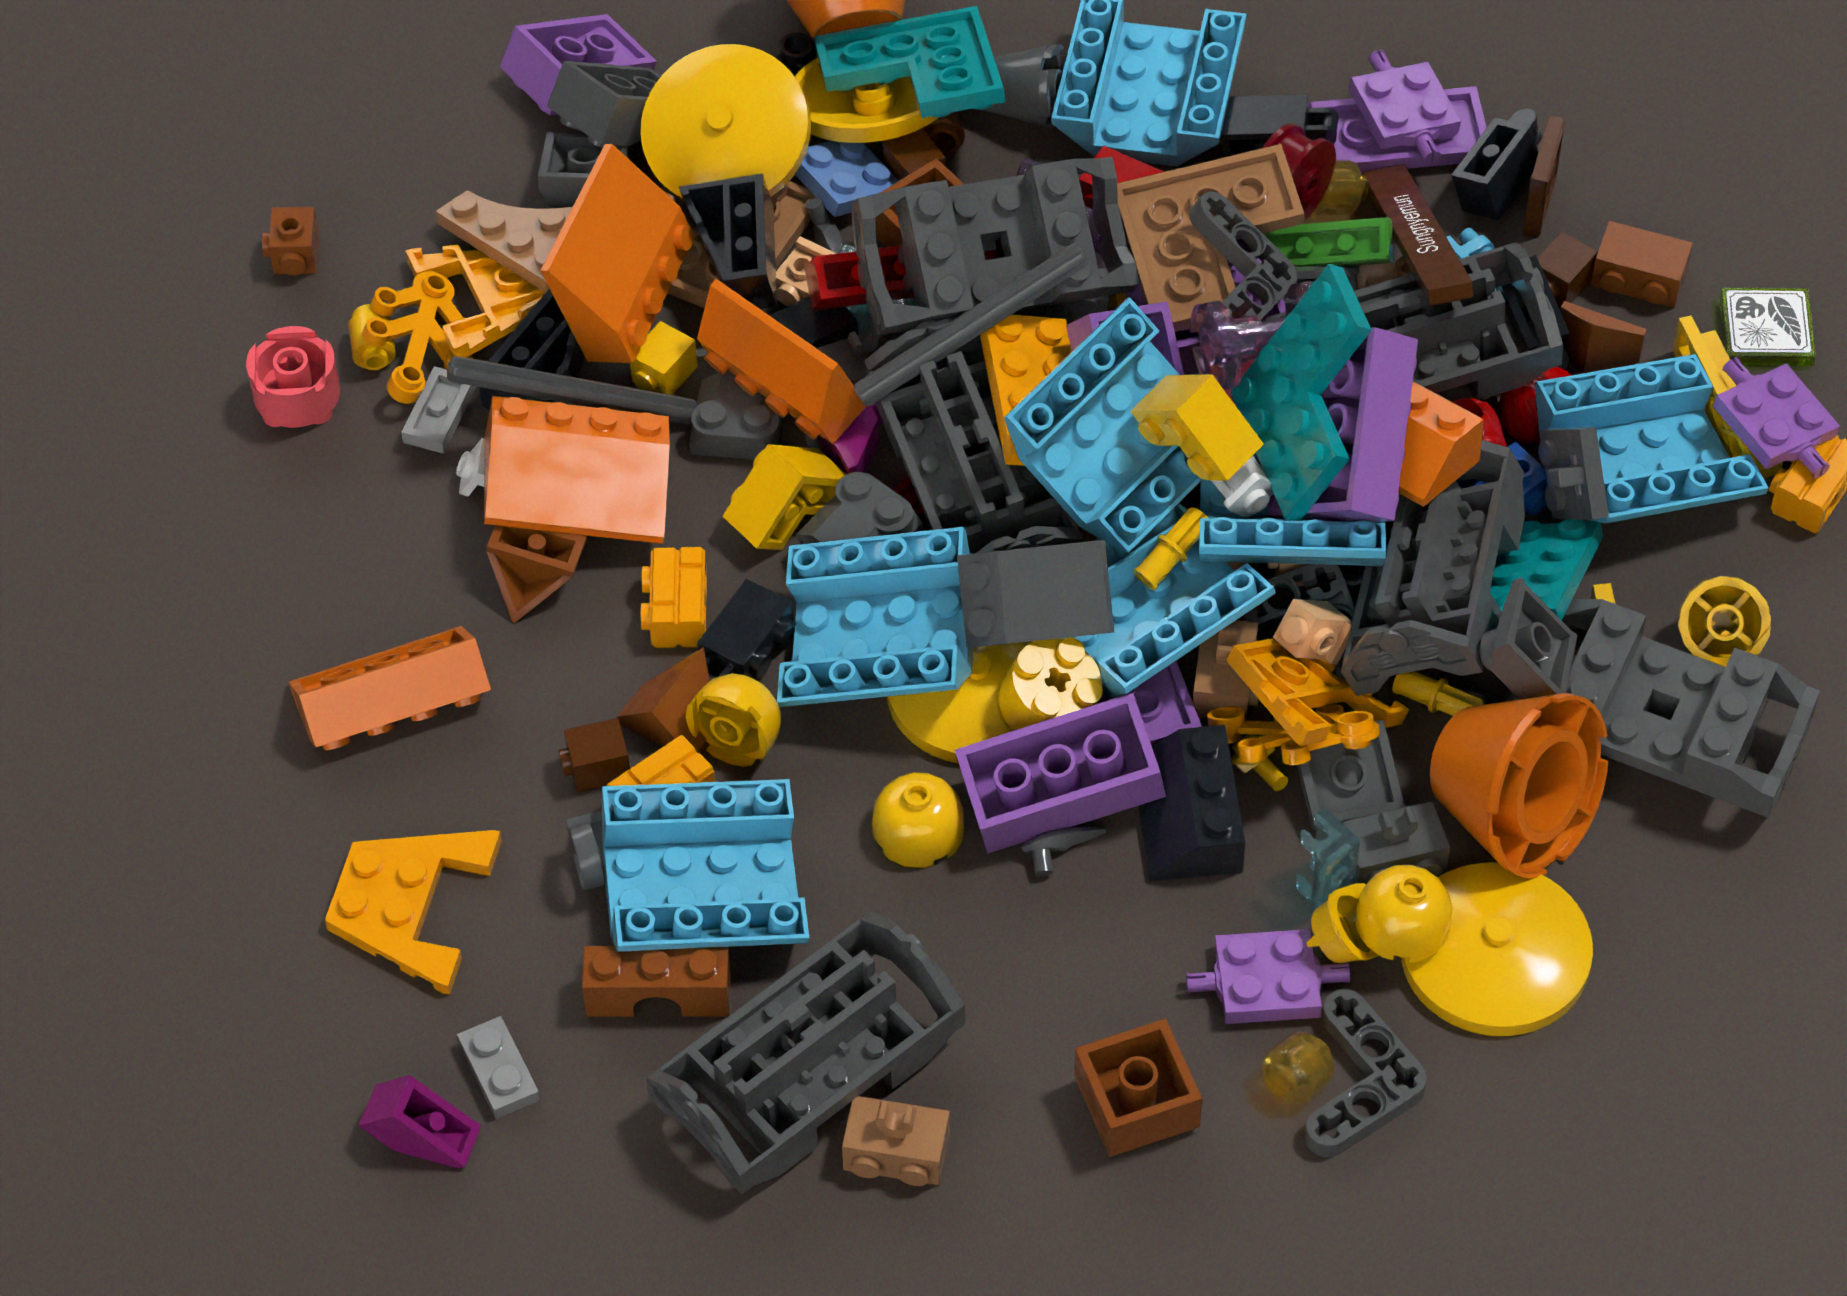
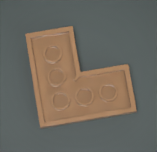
(1169, 252)

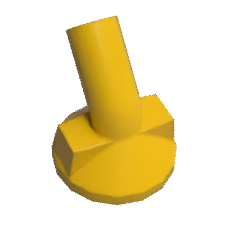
(1265, 768)

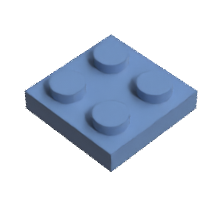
(842, 174)

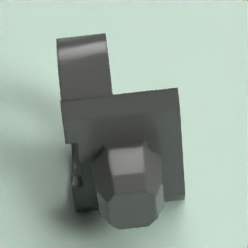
(587, 839)

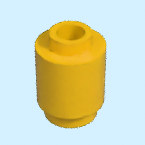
(363, 354)

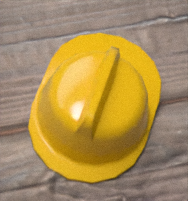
(1336, 929)

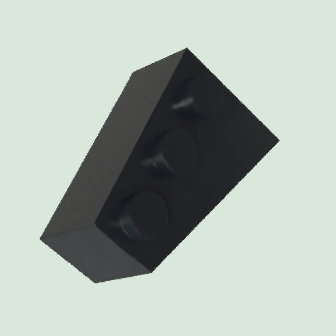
(737, 234)
(540, 344)

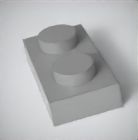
(437, 412)
(498, 1067)

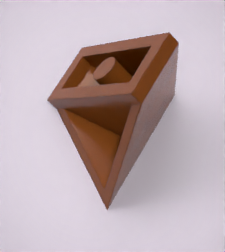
(1600, 340)
(531, 564)
(662, 703)

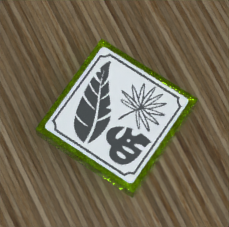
(1768, 326)

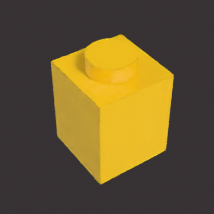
(664, 360)

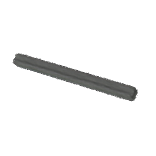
(971, 323)
(568, 389)

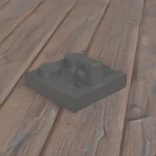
(1573, 473)
(1351, 780)

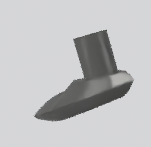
(825, 231)
(1057, 840)

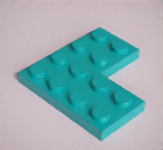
(940, 52)
(1285, 387)
(1549, 561)

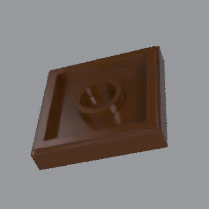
(1544, 176)

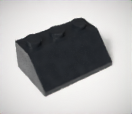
(1199, 820)

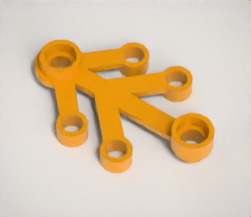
(431, 294)
(1352, 729)

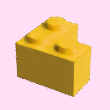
(1199, 420)
(779, 493)

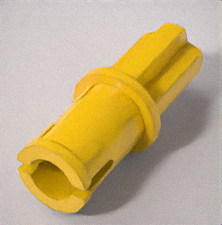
(1170, 549)
(1434, 693)

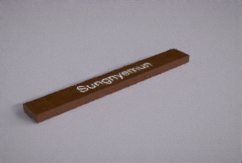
(1419, 236)

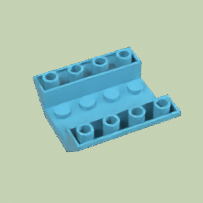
(1147, 86)
(1651, 436)
(1087, 443)
(1276, 540)
(876, 618)
(1166, 622)
(701, 865)

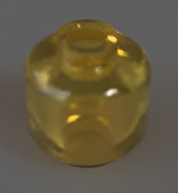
(1344, 191)
(1297, 1068)

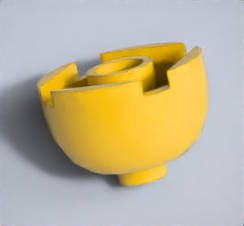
(1724, 616)
(735, 718)
(918, 820)
(1404, 913)

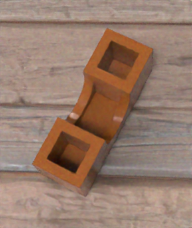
(689, 976)

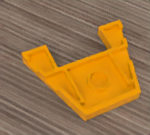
(497, 290)
(1295, 685)
(389, 892)

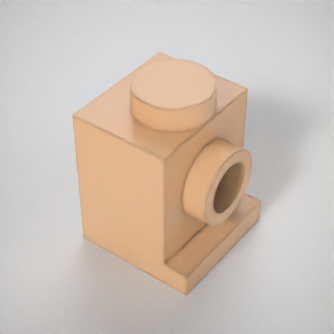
(791, 275)
(1314, 630)

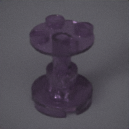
(1230, 341)

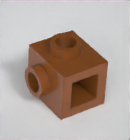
(292, 240)

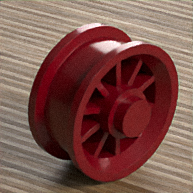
(1309, 163)

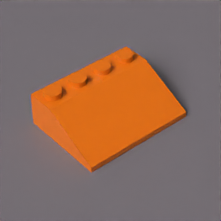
(616, 258)
(576, 469)

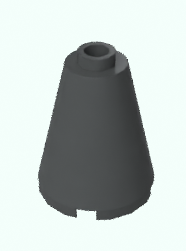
(1030, 84)

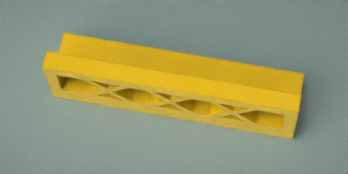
(1713, 358)

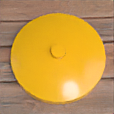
(861, 114)
(725, 118)
(958, 717)
(1510, 955)

